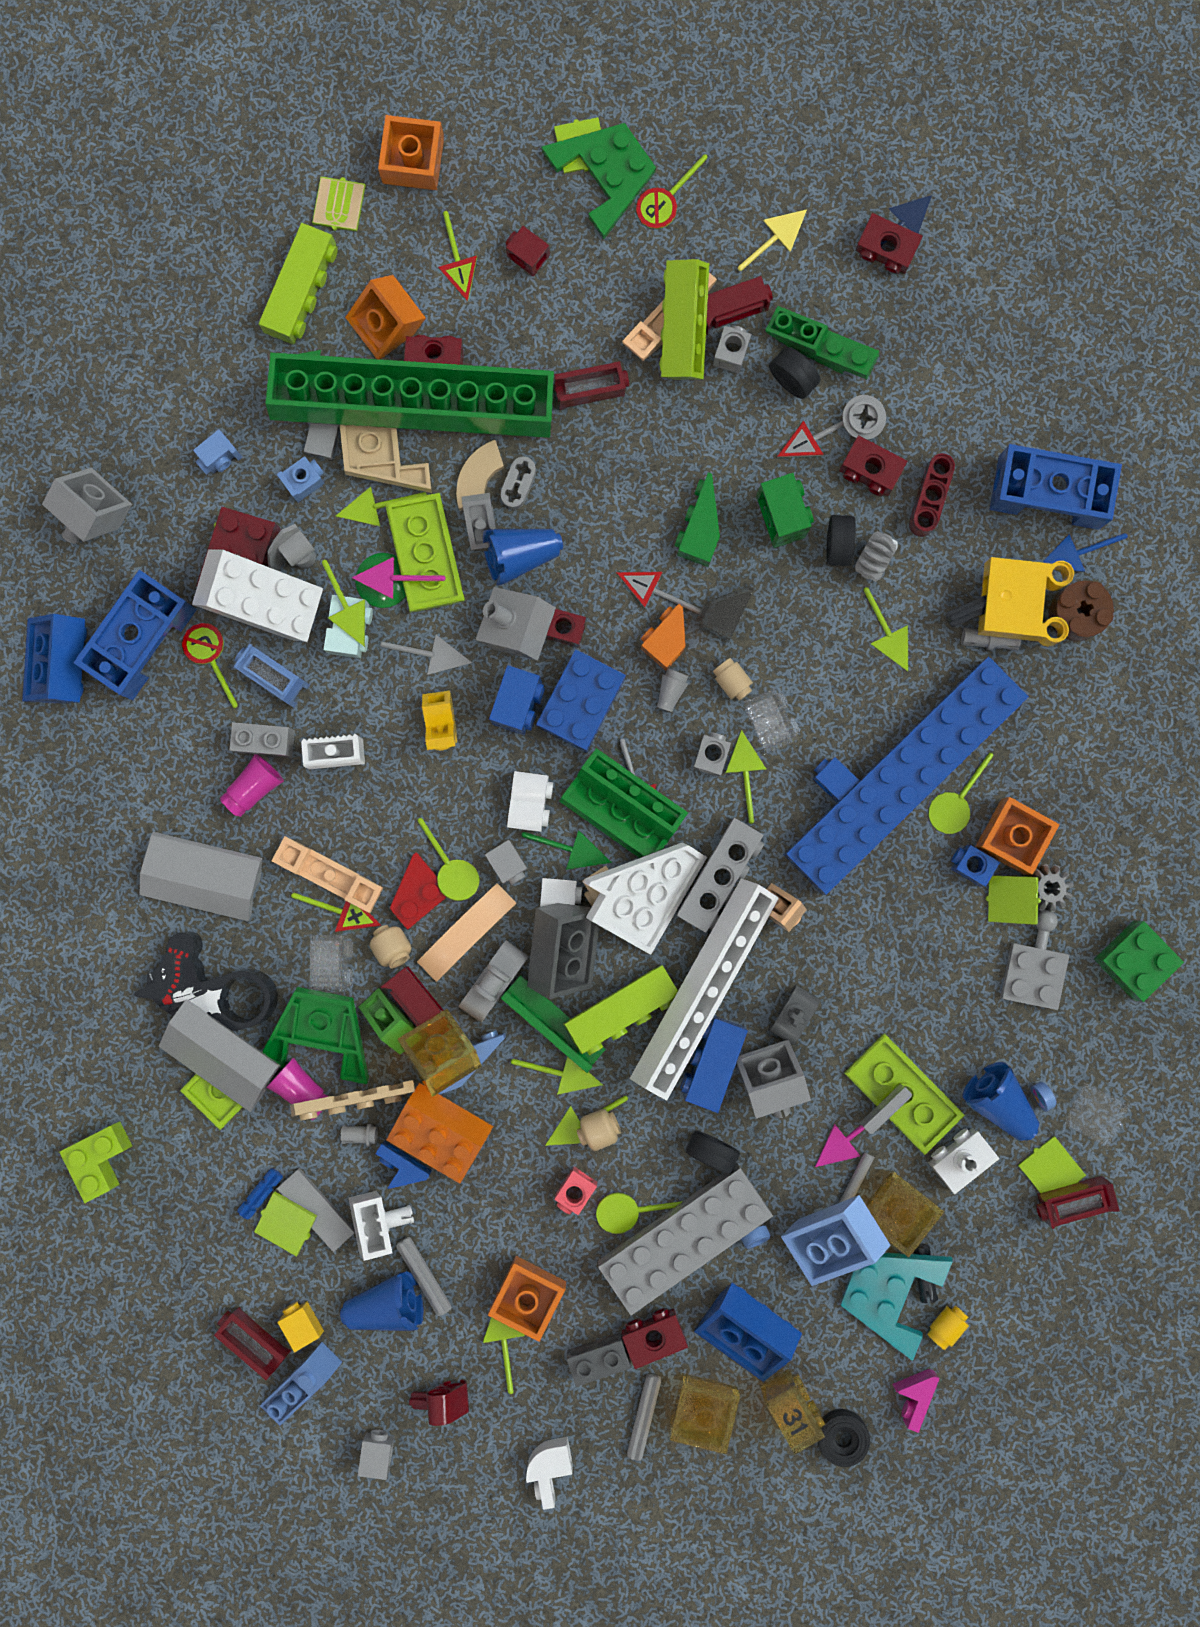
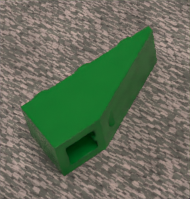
(703, 529)

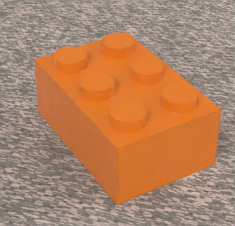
(439, 1133)

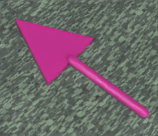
(382, 577)
(838, 1147)

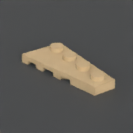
(362, 1099)

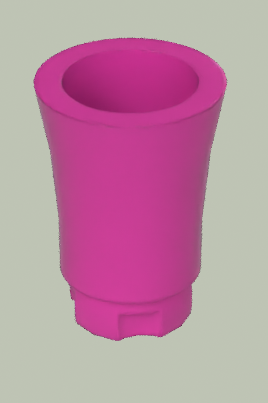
(251, 786)
(295, 1085)

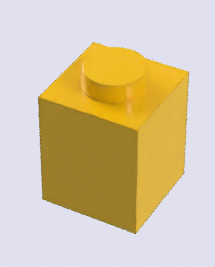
(300, 1325)

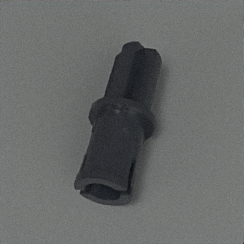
(924, 1286)

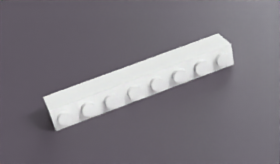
(704, 988)

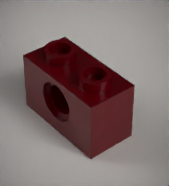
(879, 230)
(422, 347)
(888, 464)
(645, 1351)

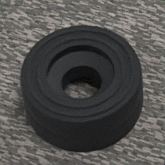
(794, 372)
(840, 540)
(712, 1152)
(858, 1446)

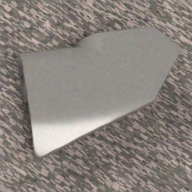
(292, 547)

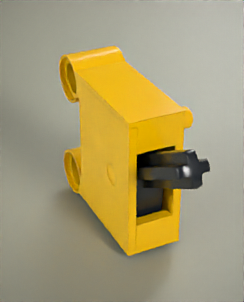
(1015, 600)

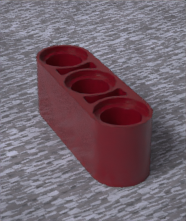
(940, 485)

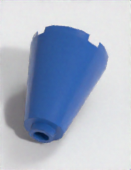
(519, 551)
(1002, 1101)
(385, 1306)

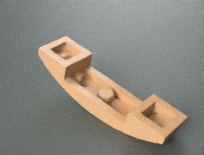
(647, 335)
(327, 874)
(466, 932)

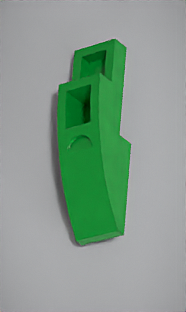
(820, 344)

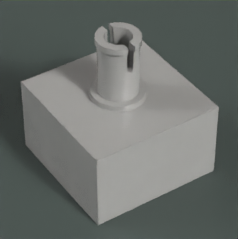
(86, 505)
(515, 623)
(773, 1079)

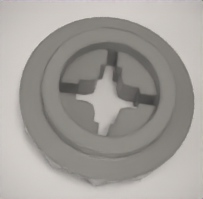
(874, 411)

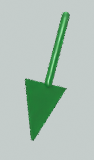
(583, 852)

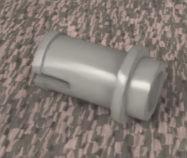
(359, 1134)

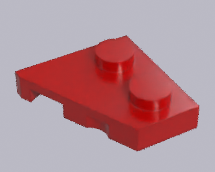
(416, 893)

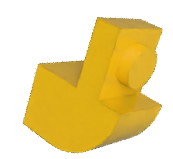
(439, 720)

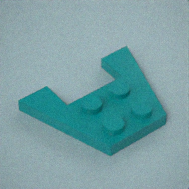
(880, 1290)

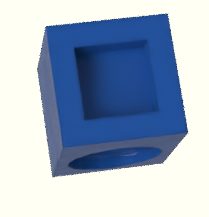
(834, 778)
(986, 866)

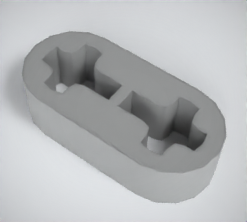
(512, 480)

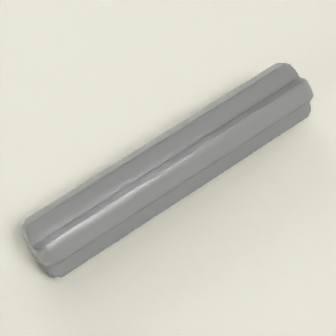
(423, 1276)
(644, 1417)

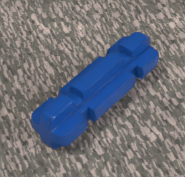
(259, 1193)

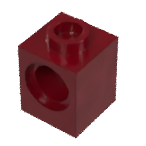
(527, 250)
(575, 635)

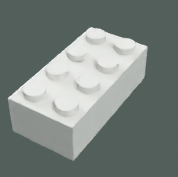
(257, 595)

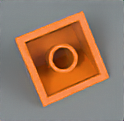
(384, 316)

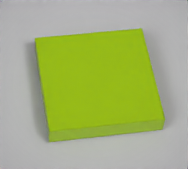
(211, 1101)

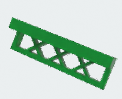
(548, 1020)

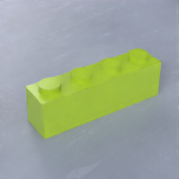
(298, 283)
(684, 319)
(620, 1010)

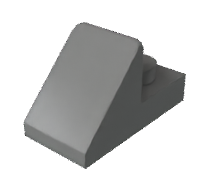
(478, 518)

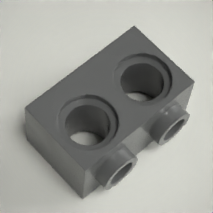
(598, 1359)

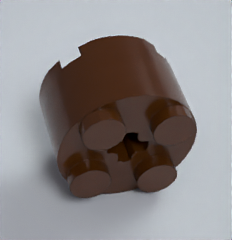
(1094, 601)

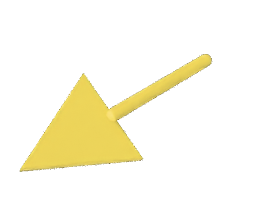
(784, 228)

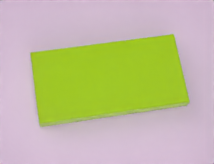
(424, 549)
(926, 1114)

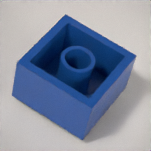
(517, 700)

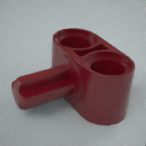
(444, 1402)

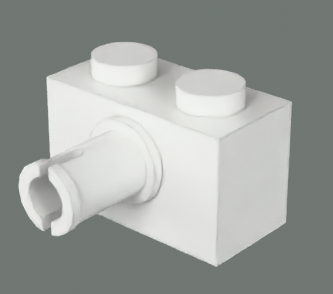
(962, 1159)
(373, 1224)

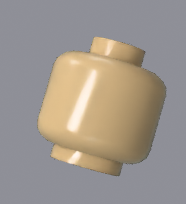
(390, 946)
(598, 1130)

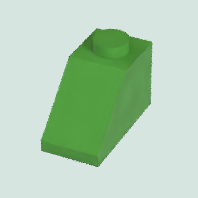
(386, 1019)

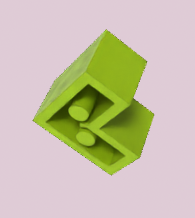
(89, 1161)

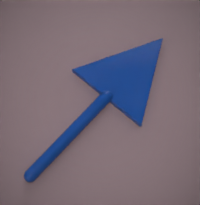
(1067, 552)

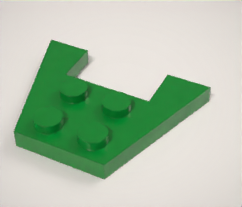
(614, 162)
(322, 1023)

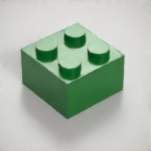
(784, 510)
(1138, 960)

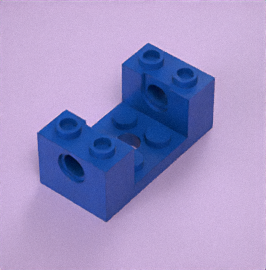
(1026, 479)
(120, 661)

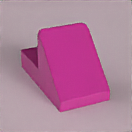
(920, 1390)

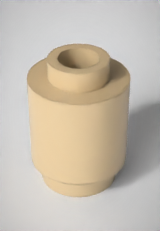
(733, 679)

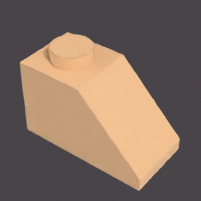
(787, 910)

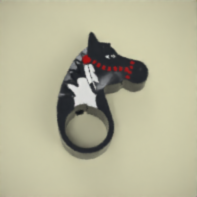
(184, 978)

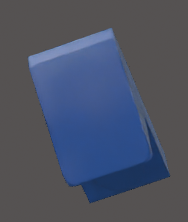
(409, 1169)

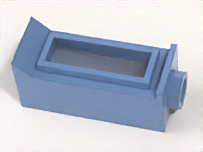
(269, 674)

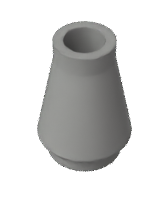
(671, 689)

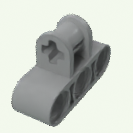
(493, 981)

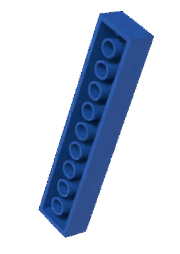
(905, 775)

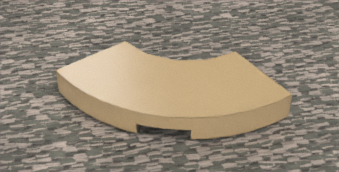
(478, 471)

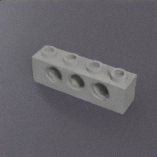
(735, 834)

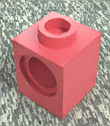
(578, 1179)

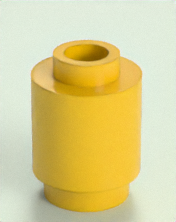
(948, 1327)

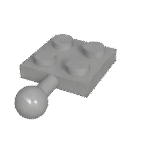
(1035, 973)

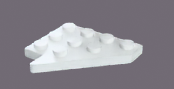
(644, 894)

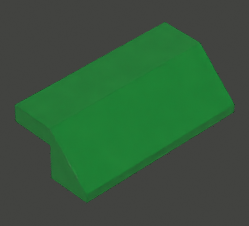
(623, 806)

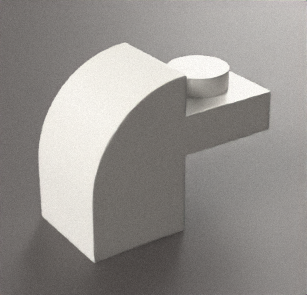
(546, 1462)

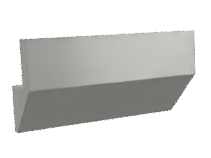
(200, 876)
(218, 1055)

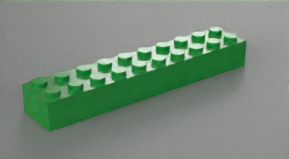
(409, 395)

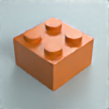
(411, 152)
(1017, 836)
(527, 1298)

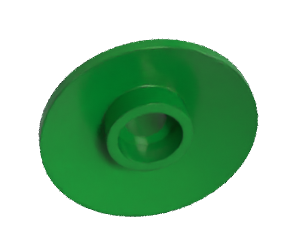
(374, 597)

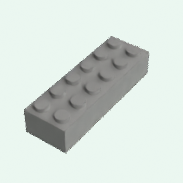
(684, 1239)

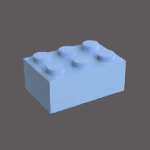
(836, 1241)

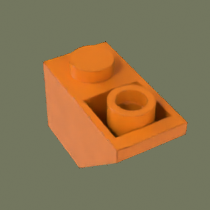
(667, 640)

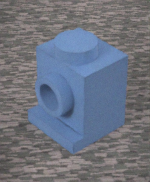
(216, 453)
(302, 487)

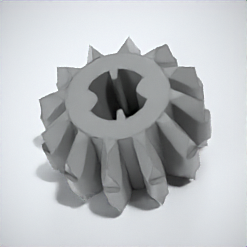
(876, 556)
(1059, 892)

